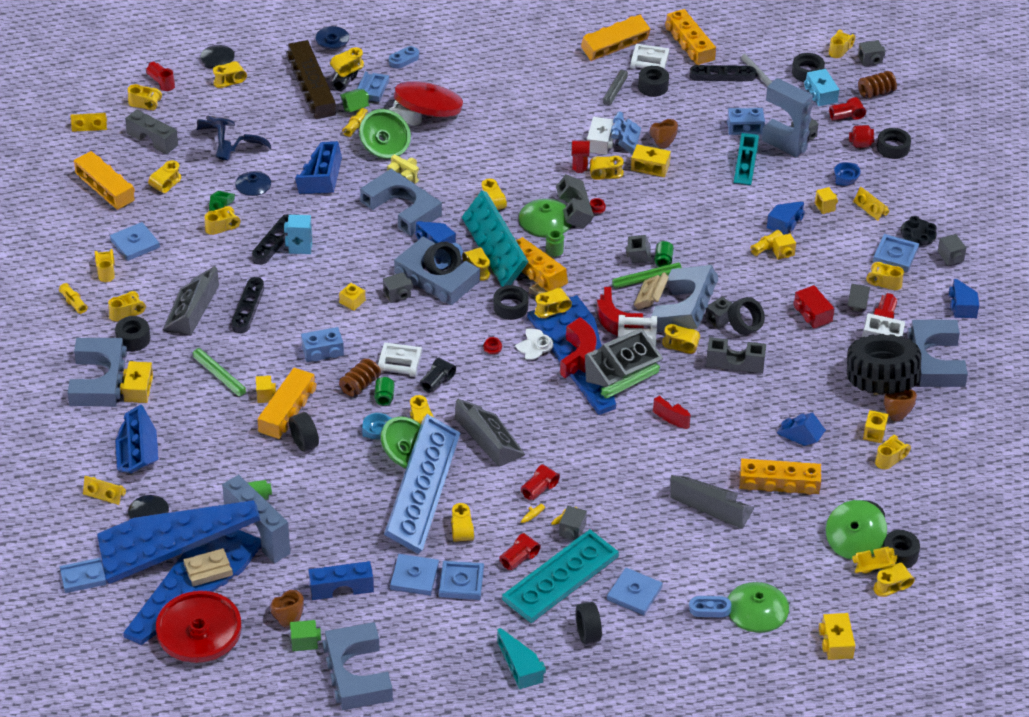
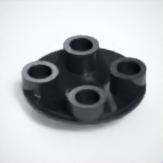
(217, 55)
(918, 231)
(147, 506)

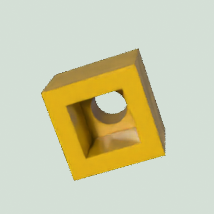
(826, 200)
(784, 246)
(352, 296)
(264, 388)

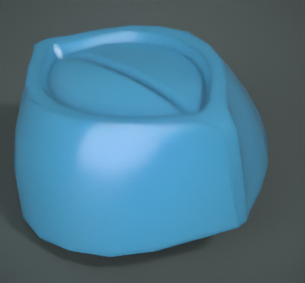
(373, 425)

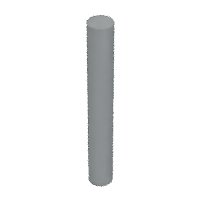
(759, 73)

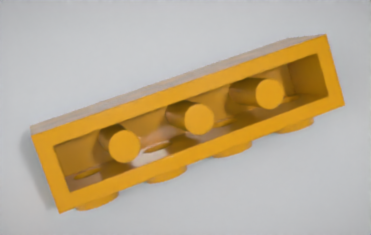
(615, 37)
(690, 37)
(104, 180)
(542, 268)
(286, 403)
(784, 477)

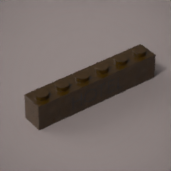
(311, 79)

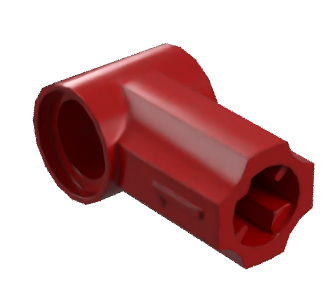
(162, 75)
(852, 108)
(580, 154)
(886, 306)
(541, 480)
(523, 548)

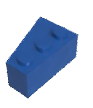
(321, 171)

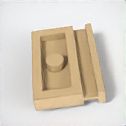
(651, 291)
(208, 567)

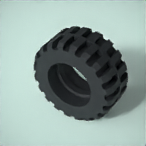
(884, 364)

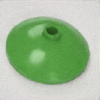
(390, 127)
(542, 216)
(399, 439)
(868, 535)
(758, 607)

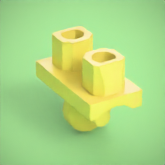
(405, 167)

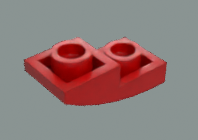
(674, 415)

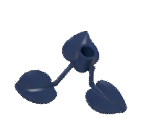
(224, 147)

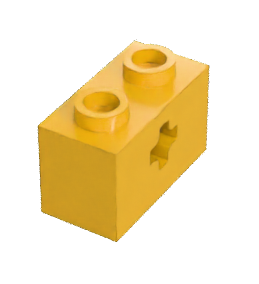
(650, 160)
(137, 382)
(837, 636)

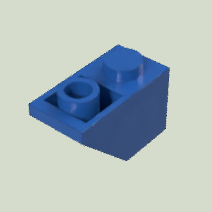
(785, 216)
(435, 232)
(964, 300)
(803, 429)

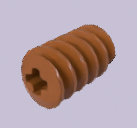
(877, 84)
(359, 377)

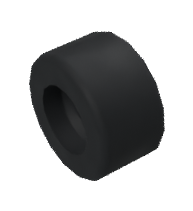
(653, 81)
(140, 330)
(907, 541)

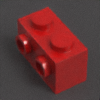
(813, 306)

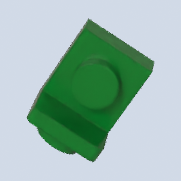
(220, 200)

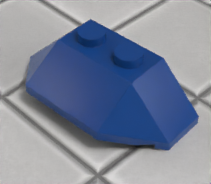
(136, 441)

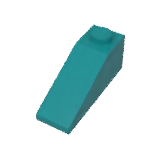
(746, 158)
(521, 660)

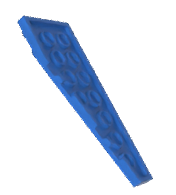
(555, 328)
(159, 537)
(239, 549)

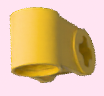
(840, 44)
(346, 62)
(229, 73)
(142, 96)
(605, 167)
(165, 176)
(497, 196)
(219, 220)
(479, 259)
(105, 265)
(887, 276)
(553, 302)
(125, 306)
(682, 340)
(419, 408)
(891, 452)
(461, 523)
(893, 580)

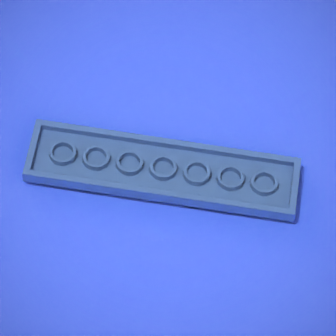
(422, 484)

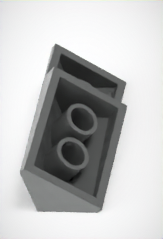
(192, 303)
(620, 358)
(488, 432)
(710, 500)

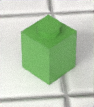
(355, 100)
(304, 635)

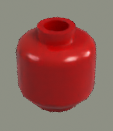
(861, 136)

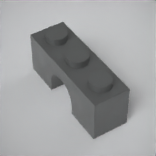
(162, 135)
(578, 210)
(749, 360)

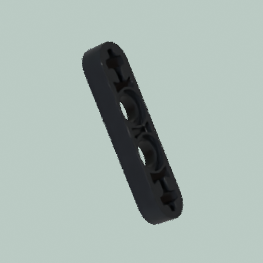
(703, 73)
(270, 237)
(248, 305)

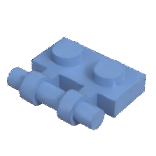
(626, 132)

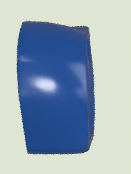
(846, 173)

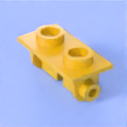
(88, 122)
(870, 204)
(103, 490)
(883, 559)

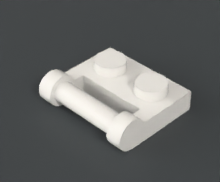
(649, 54)
(651, 333)
(402, 355)

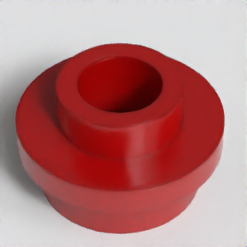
(597, 206)
(492, 345)

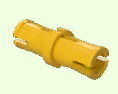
(354, 122)
(765, 243)
(73, 298)

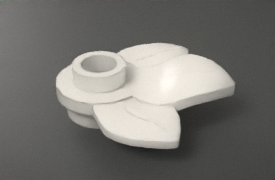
(534, 345)

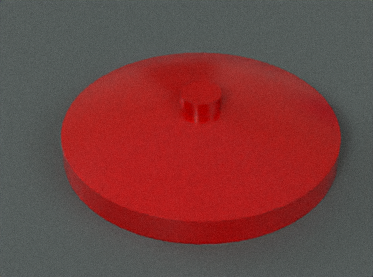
(428, 99)
(198, 626)

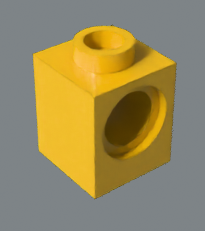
(875, 426)

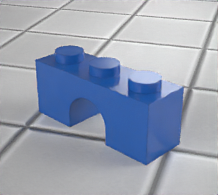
(327, 579)

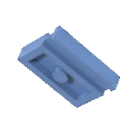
(374, 85)
(82, 575)

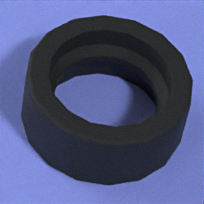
(804, 59)
(890, 151)
(453, 253)
(510, 292)
(736, 320)
(303, 431)
(588, 622)

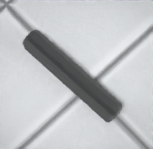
(615, 87)

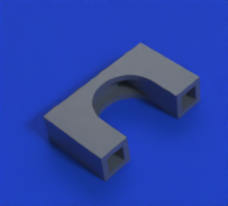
(798, 105)
(394, 185)
(446, 287)
(688, 313)
(936, 371)
(105, 389)
(272, 526)
(355, 690)

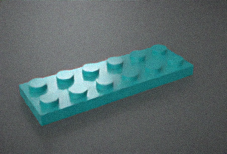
(495, 239)
(560, 576)

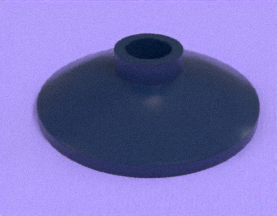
(332, 37)
(253, 183)

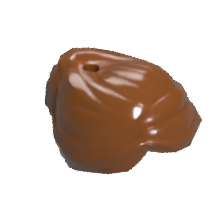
(664, 132)
(899, 404)
(287, 607)

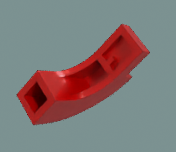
(609, 315)
(584, 339)

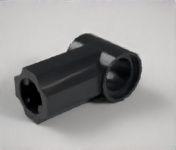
(341, 83)
(440, 371)

